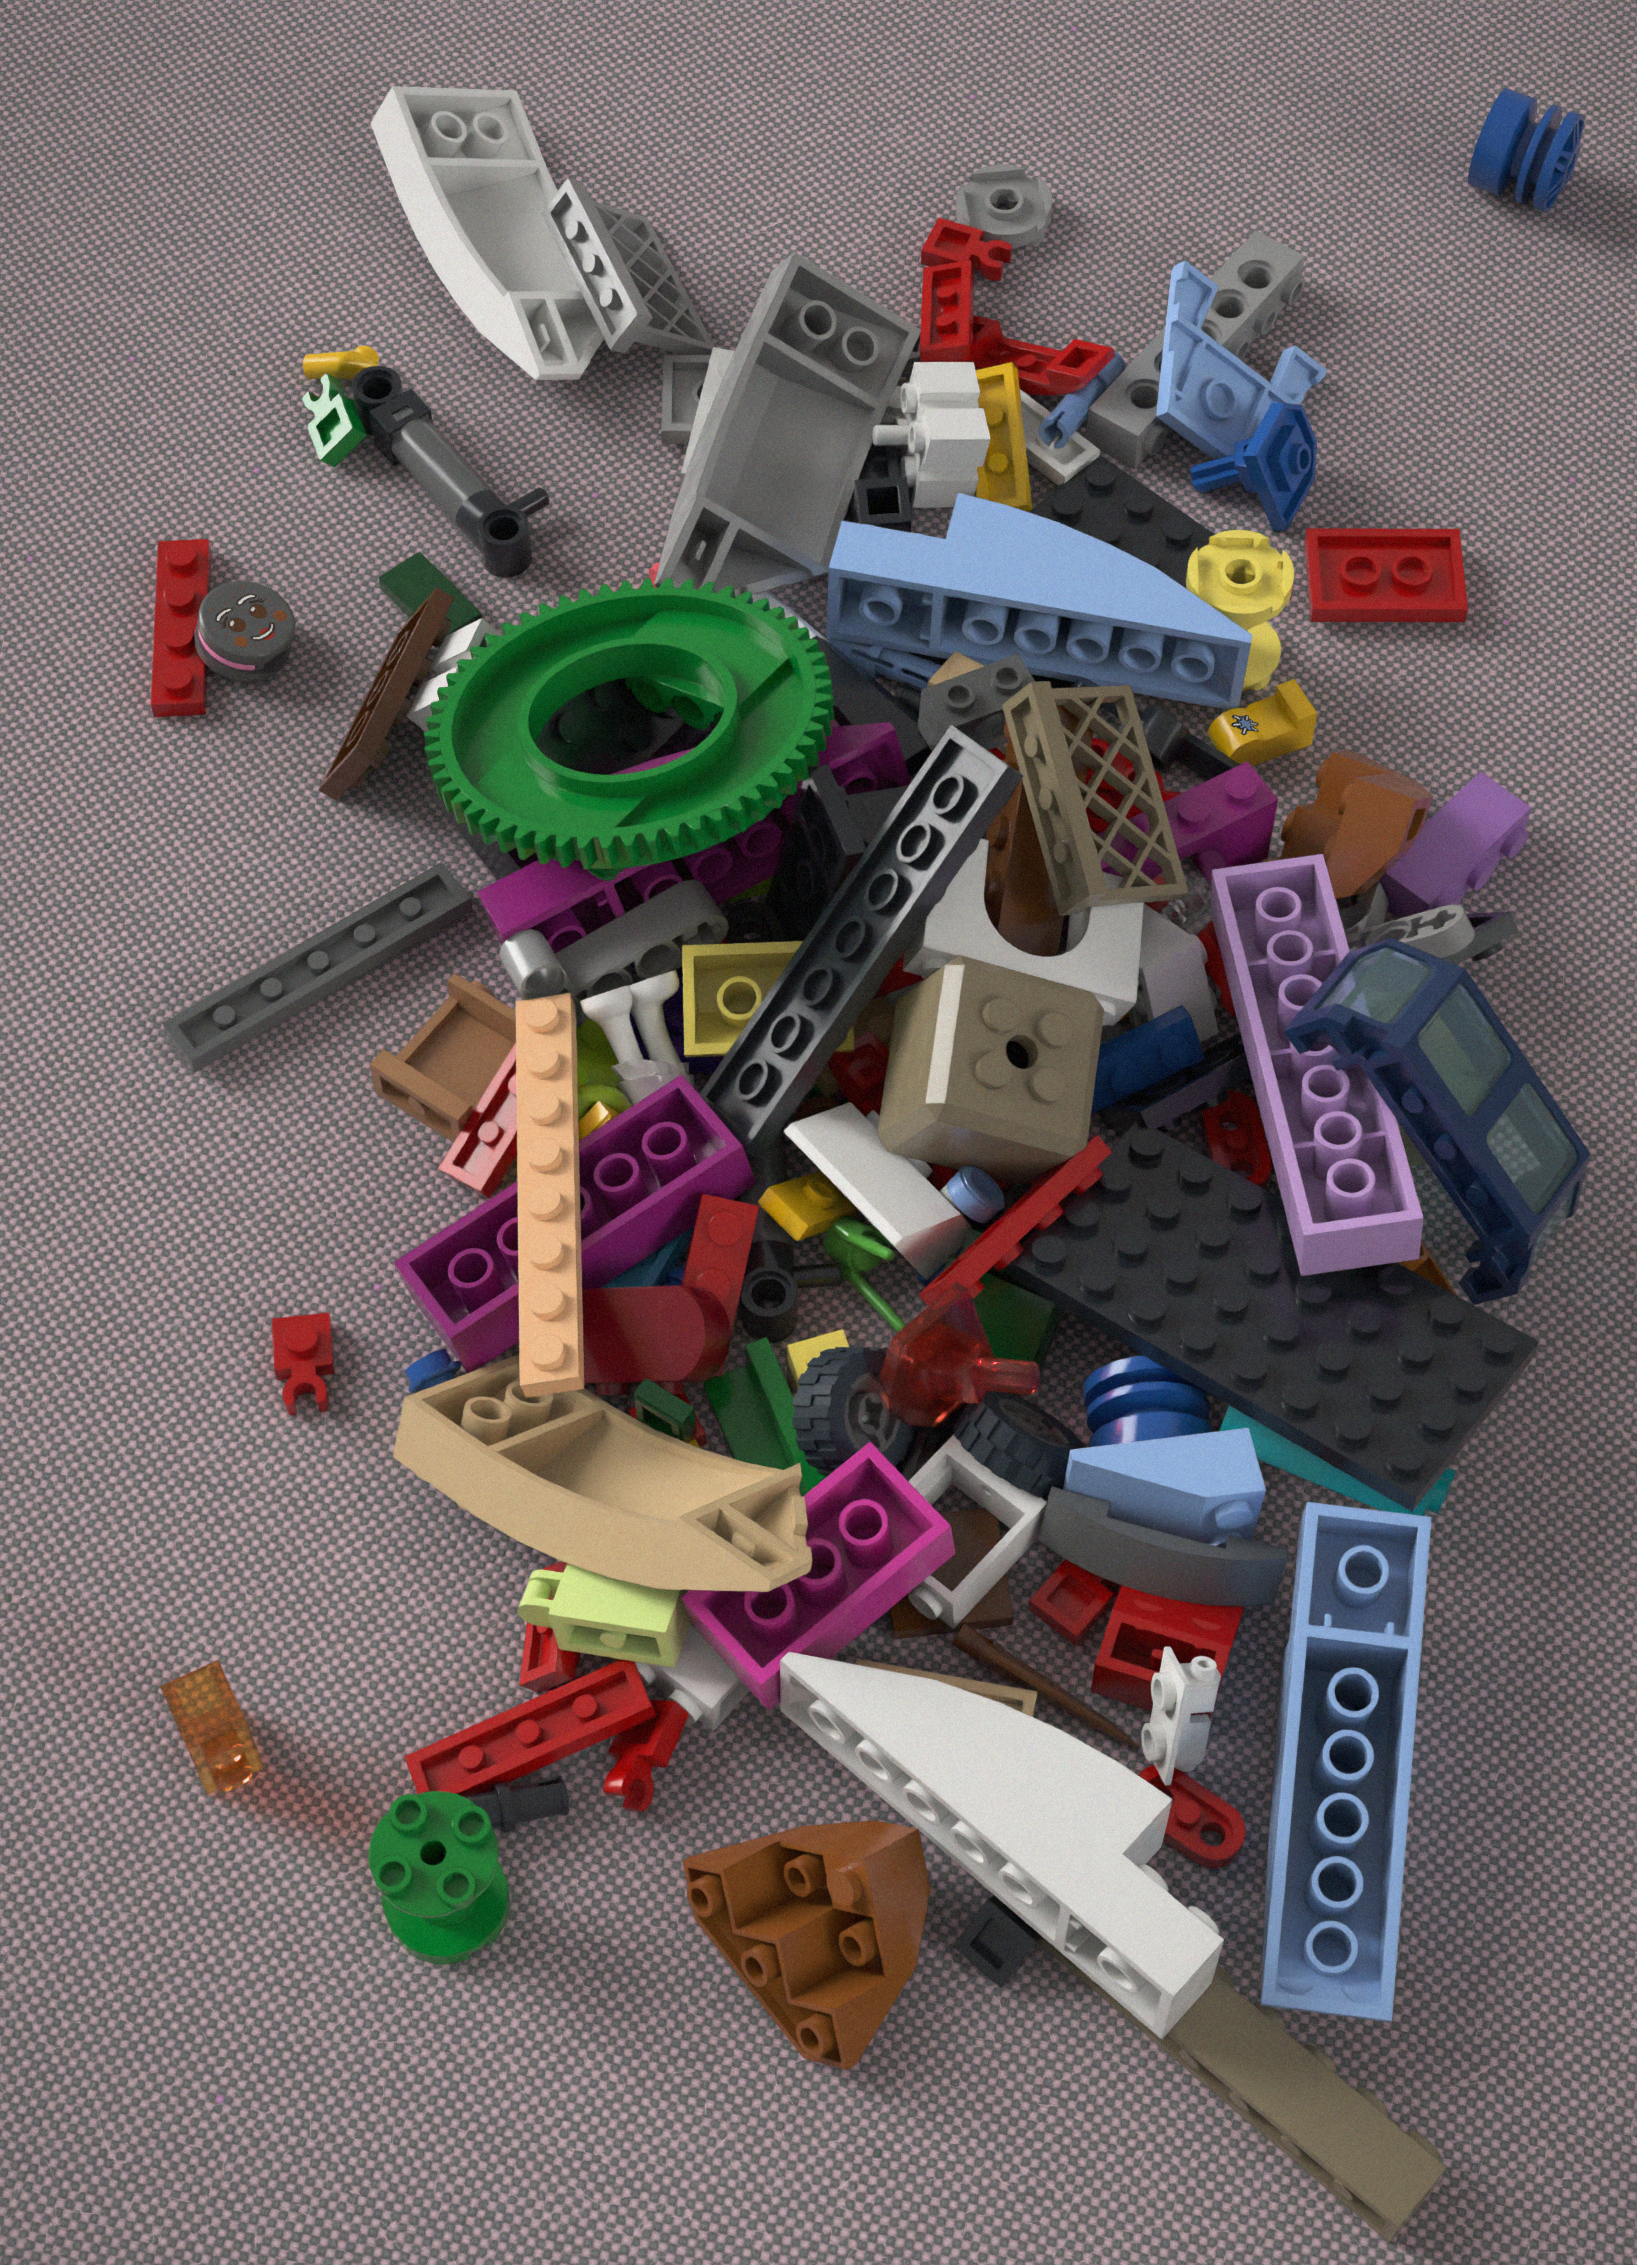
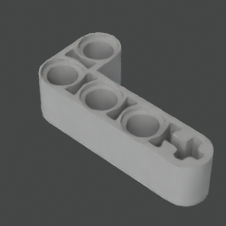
(619, 953)

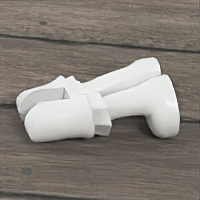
(645, 1003)

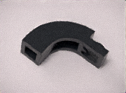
(880, 493)

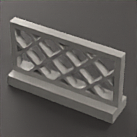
(624, 274)

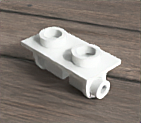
(1174, 1734)

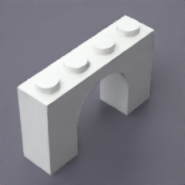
(1099, 951)

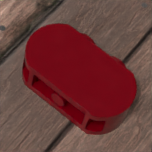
(652, 1334)

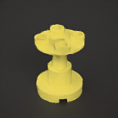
(1249, 586)

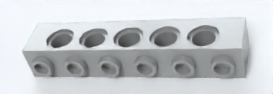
(1250, 295)

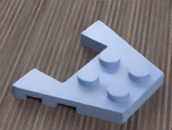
(1206, 388)

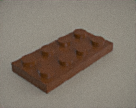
(387, 698)

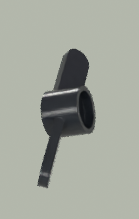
(1172, 741)

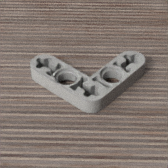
(1433, 931)

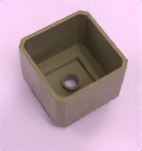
(957, 1094)

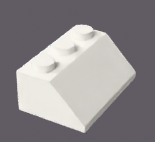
(883, 1185)

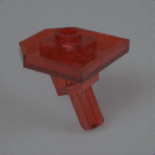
(947, 1362)

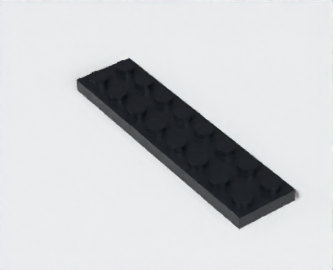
(858, 939)
(1226, 1063)

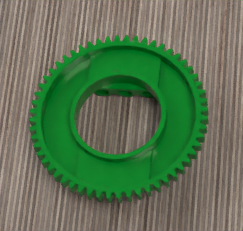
(677, 649)

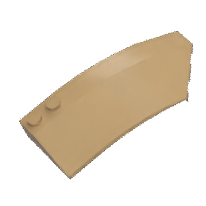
(604, 1486)

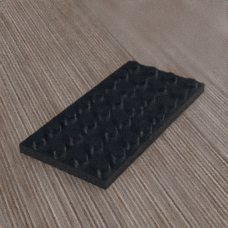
(1207, 1283)

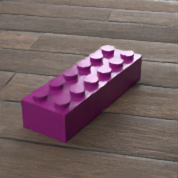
(635, 1196)

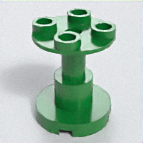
(439, 1876)

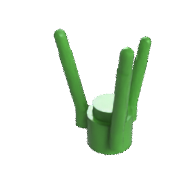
(858, 1249)

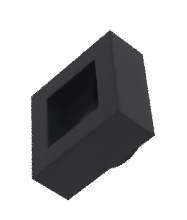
(997, 1941)

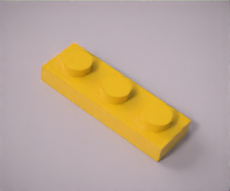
(1005, 467)

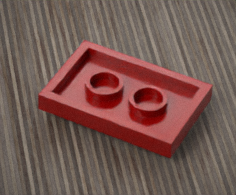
(1385, 575)

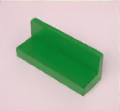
(757, 1414)

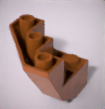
(1359, 821)
(818, 1926)

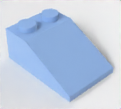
(1176, 1485)

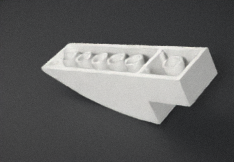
(1024, 1814)

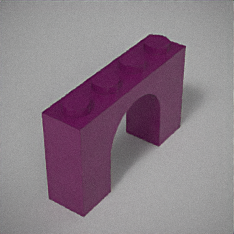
(1216, 823)

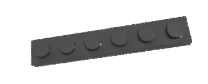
(317, 967)

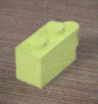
(607, 1615)

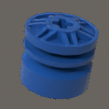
(1520, 148)
(1142, 1402)

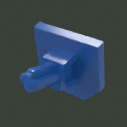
(1273, 463)

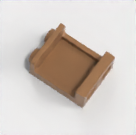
(449, 1059)

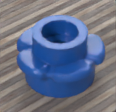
(431, 1370)

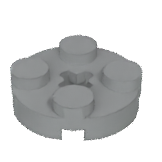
(1004, 183)

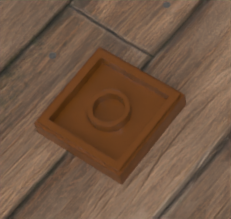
(974, 1536)

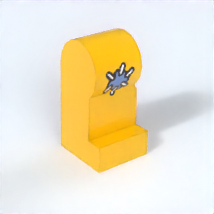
(1266, 727)

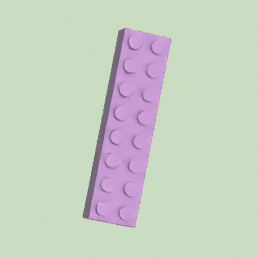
(1325, 1127)

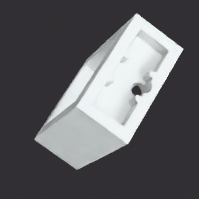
(1010, 1505)

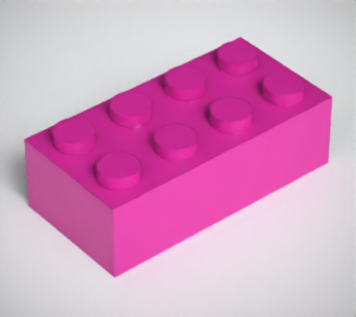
(868, 1548)

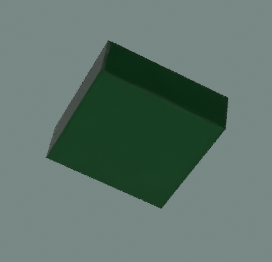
(664, 1411)

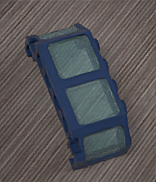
(1459, 1097)

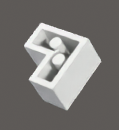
(1172, 975)

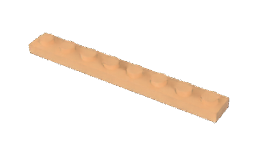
(548, 1197)

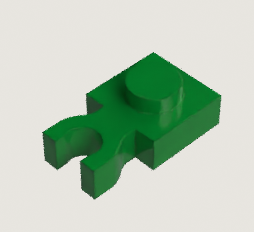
(336, 423)

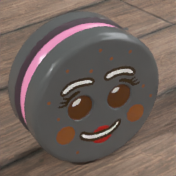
(244, 631)

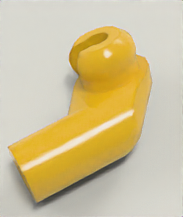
(340, 364)

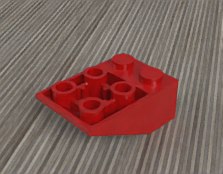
(1142, 1628)

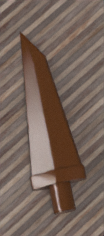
(996, 1658)

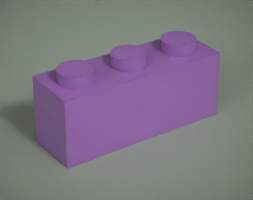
(1457, 848)

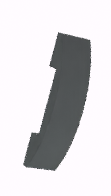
(1158, 1561)

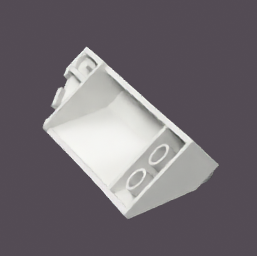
(476, 206)

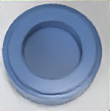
(976, 1194)

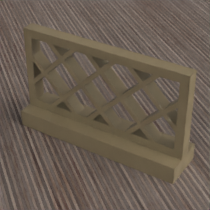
(1060, 799)

